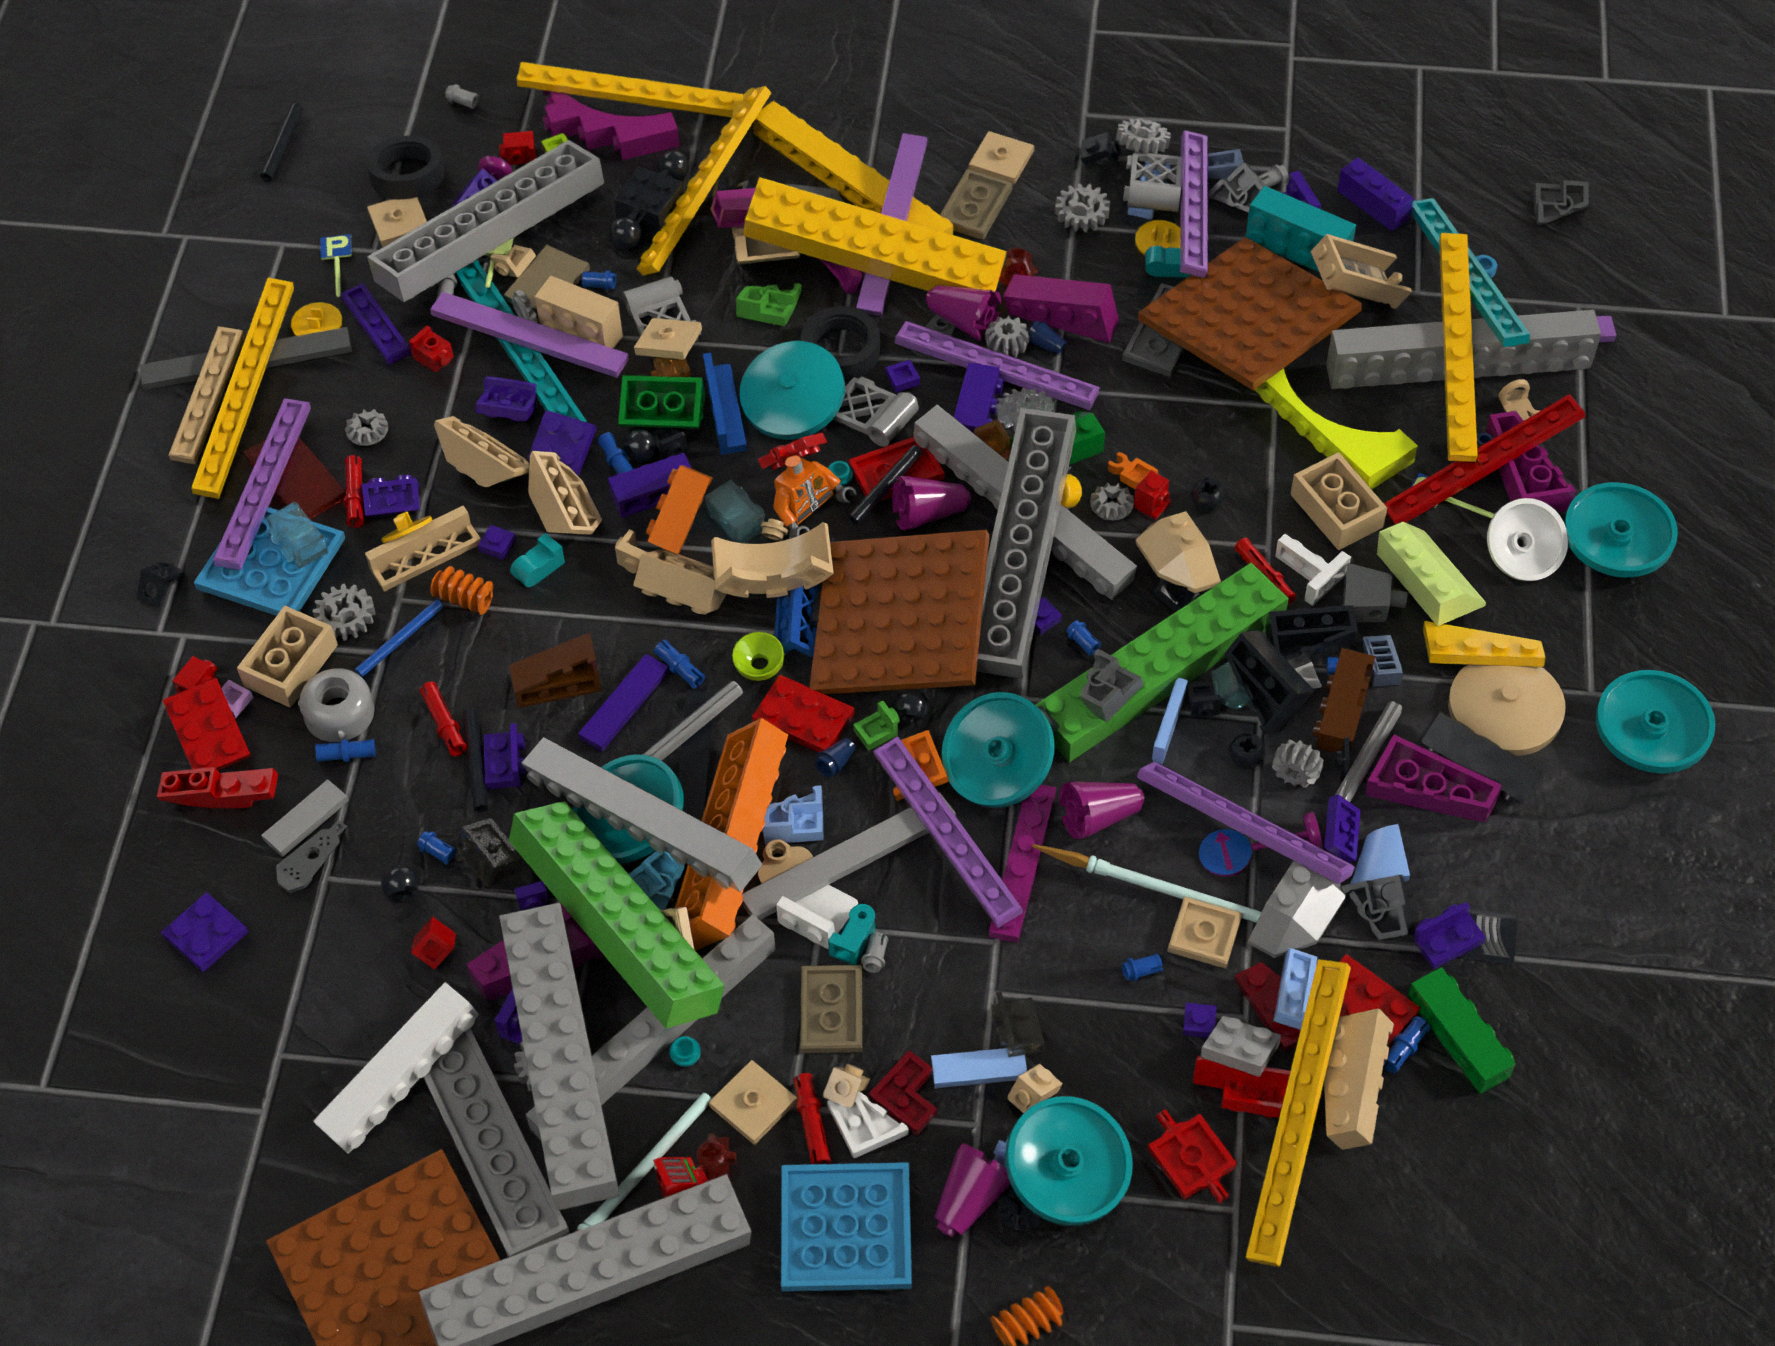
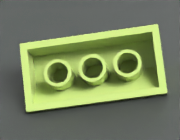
(1427, 573)

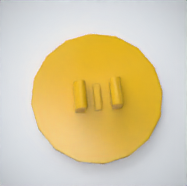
(1157, 234)
(316, 318)
(405, 525)

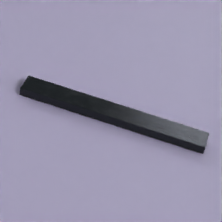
(695, 765)

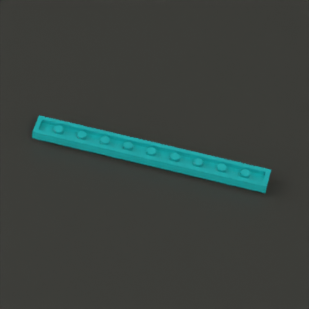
(1483, 291)
(528, 361)

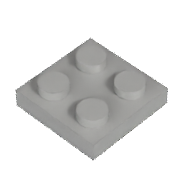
(1241, 1046)

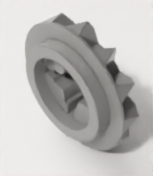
(523, 306)
(364, 435)
(1112, 510)

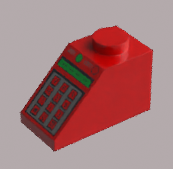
(677, 1174)

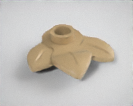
(775, 866)

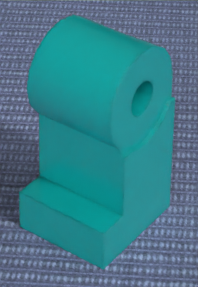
(1163, 262)
(538, 561)
(855, 937)

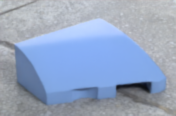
(795, 819)
(1382, 856)

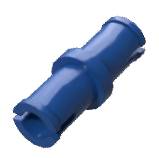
(615, 455)
(679, 664)
(345, 750)
(1406, 1044)

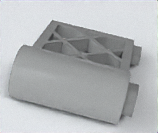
(1154, 192)
(654, 300)
(885, 419)

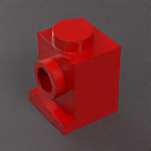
(518, 147)
(431, 349)
(1152, 495)
(194, 674)

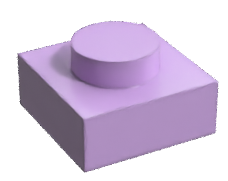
(236, 696)

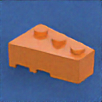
(678, 508)

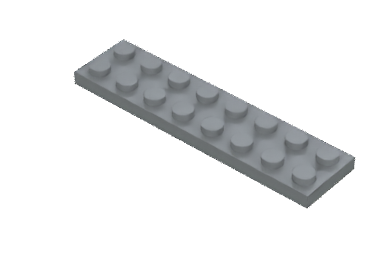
(493, 1148)

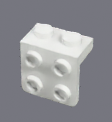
(817, 914)

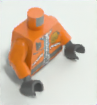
(803, 490)

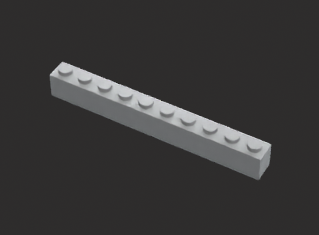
(986, 472)
(642, 815)
(647, 1037)

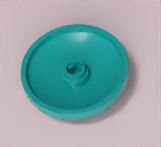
(792, 390)
(1620, 529)
(1655, 721)
(998, 750)
(652, 777)
(1068, 1160)

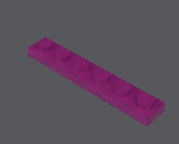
(1023, 858)

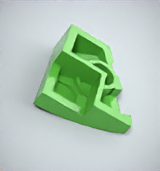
(767, 303)

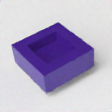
(902, 376)
(496, 542)
(1046, 617)
(532, 896)
(1199, 1020)

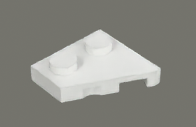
(865, 1125)

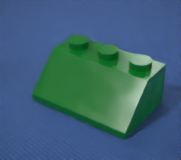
(661, 402)
(1088, 437)

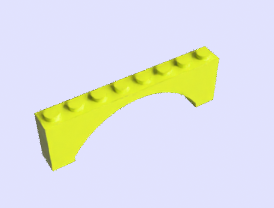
(1371, 454)

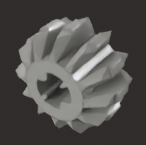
(1007, 336)
(1297, 763)

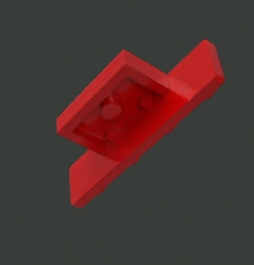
(1243, 1090)

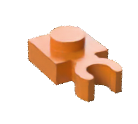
(1130, 472)

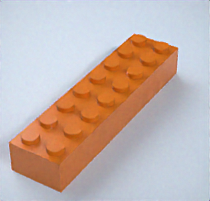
(737, 809)

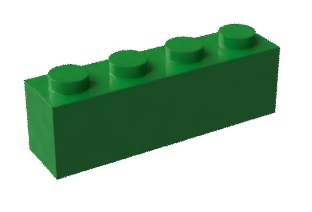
(1462, 1030)

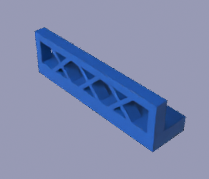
(724, 407)
(790, 621)

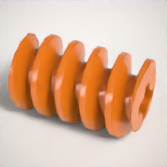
(462, 590)
(1028, 1318)

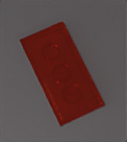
(304, 480)

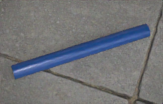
(398, 638)

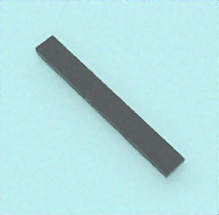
(284, 352)

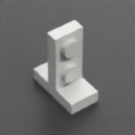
(1312, 567)

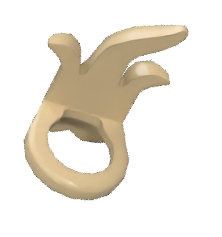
(1517, 399)

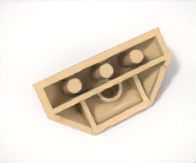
(478, 453)
(560, 496)
(1179, 553)

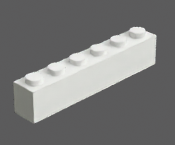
(396, 1068)

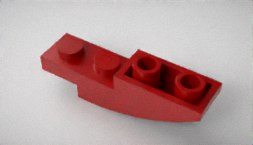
(217, 790)

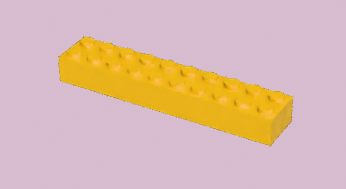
(868, 240)

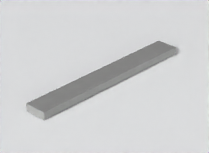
(835, 863)

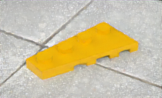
(1469, 646)

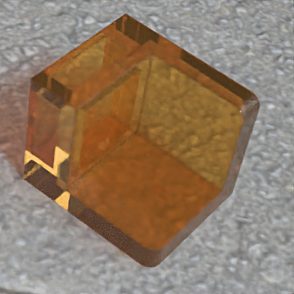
(995, 437)

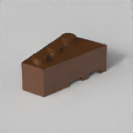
(556, 673)
(1345, 700)

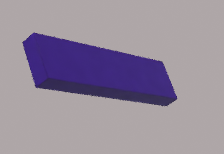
(375, 323)
(623, 702)

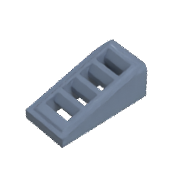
(1224, 163)
(1386, 676)

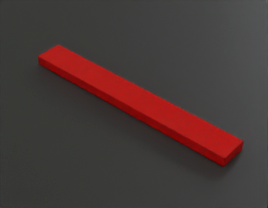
(1490, 458)

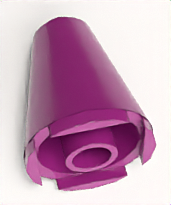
(965, 308)
(926, 501)
(1097, 805)
(969, 1190)

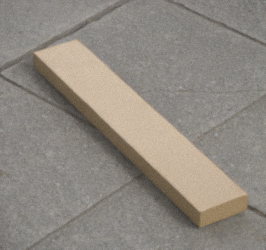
(206, 395)

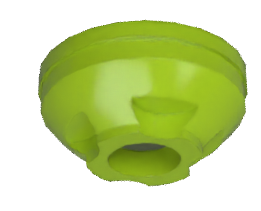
(758, 646)

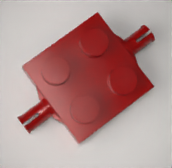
(802, 447)
(1192, 1156)

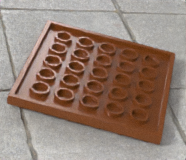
(1249, 313)
(901, 613)
(370, 1256)

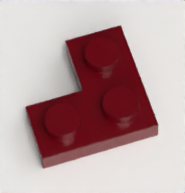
(898, 1093)

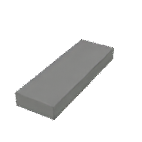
(305, 818)

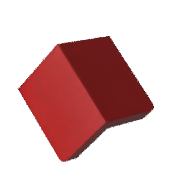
(433, 943)

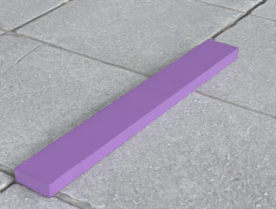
(897, 205)
(1193, 205)
(530, 334)
(1011, 369)
(261, 484)
(1246, 822)
(948, 832)

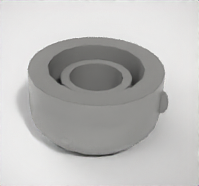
(340, 720)

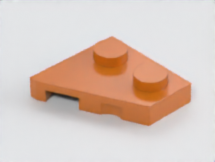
(925, 754)

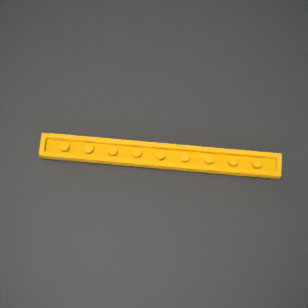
(628, 89)
(703, 181)
(1458, 348)
(242, 389)
(1298, 1113)

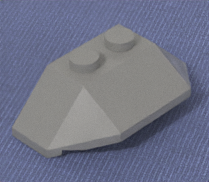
(1296, 911)

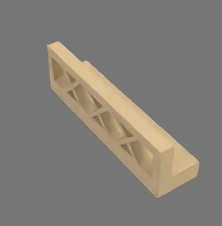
(419, 544)

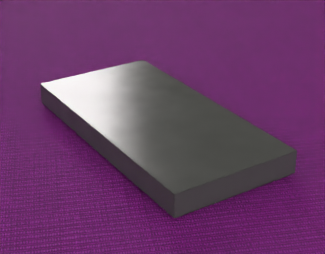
(1151, 349)

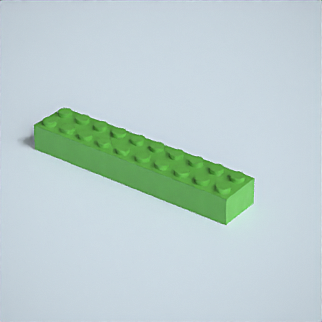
(1173, 649)
(616, 915)

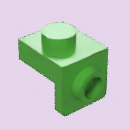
(878, 727)

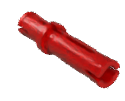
(354, 499)
(1252, 555)
(446, 726)
(809, 1107)

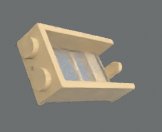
(1358, 270)

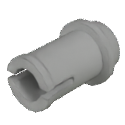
(458, 95)
(1276, 175)
(447, 285)
(874, 960)

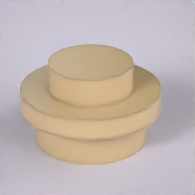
(773, 529)

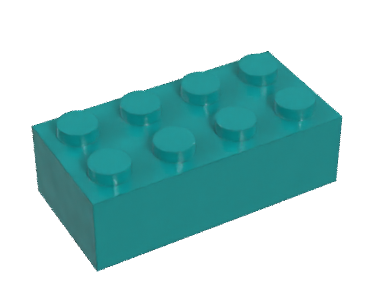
(1292, 226)

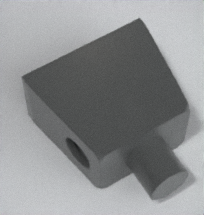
(1370, 593)

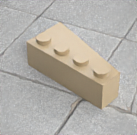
(1355, 1077)

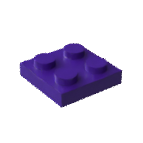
(566, 438)
(204, 932)

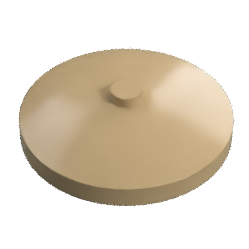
(1508, 705)

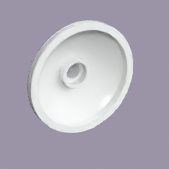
(1542, 537)

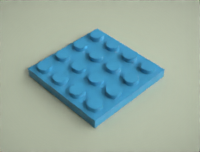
(267, 577)
(845, 1227)

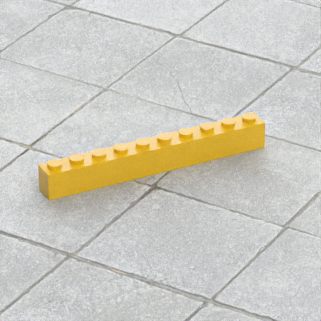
(835, 165)

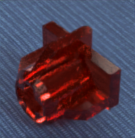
(1018, 263)
(715, 1157)

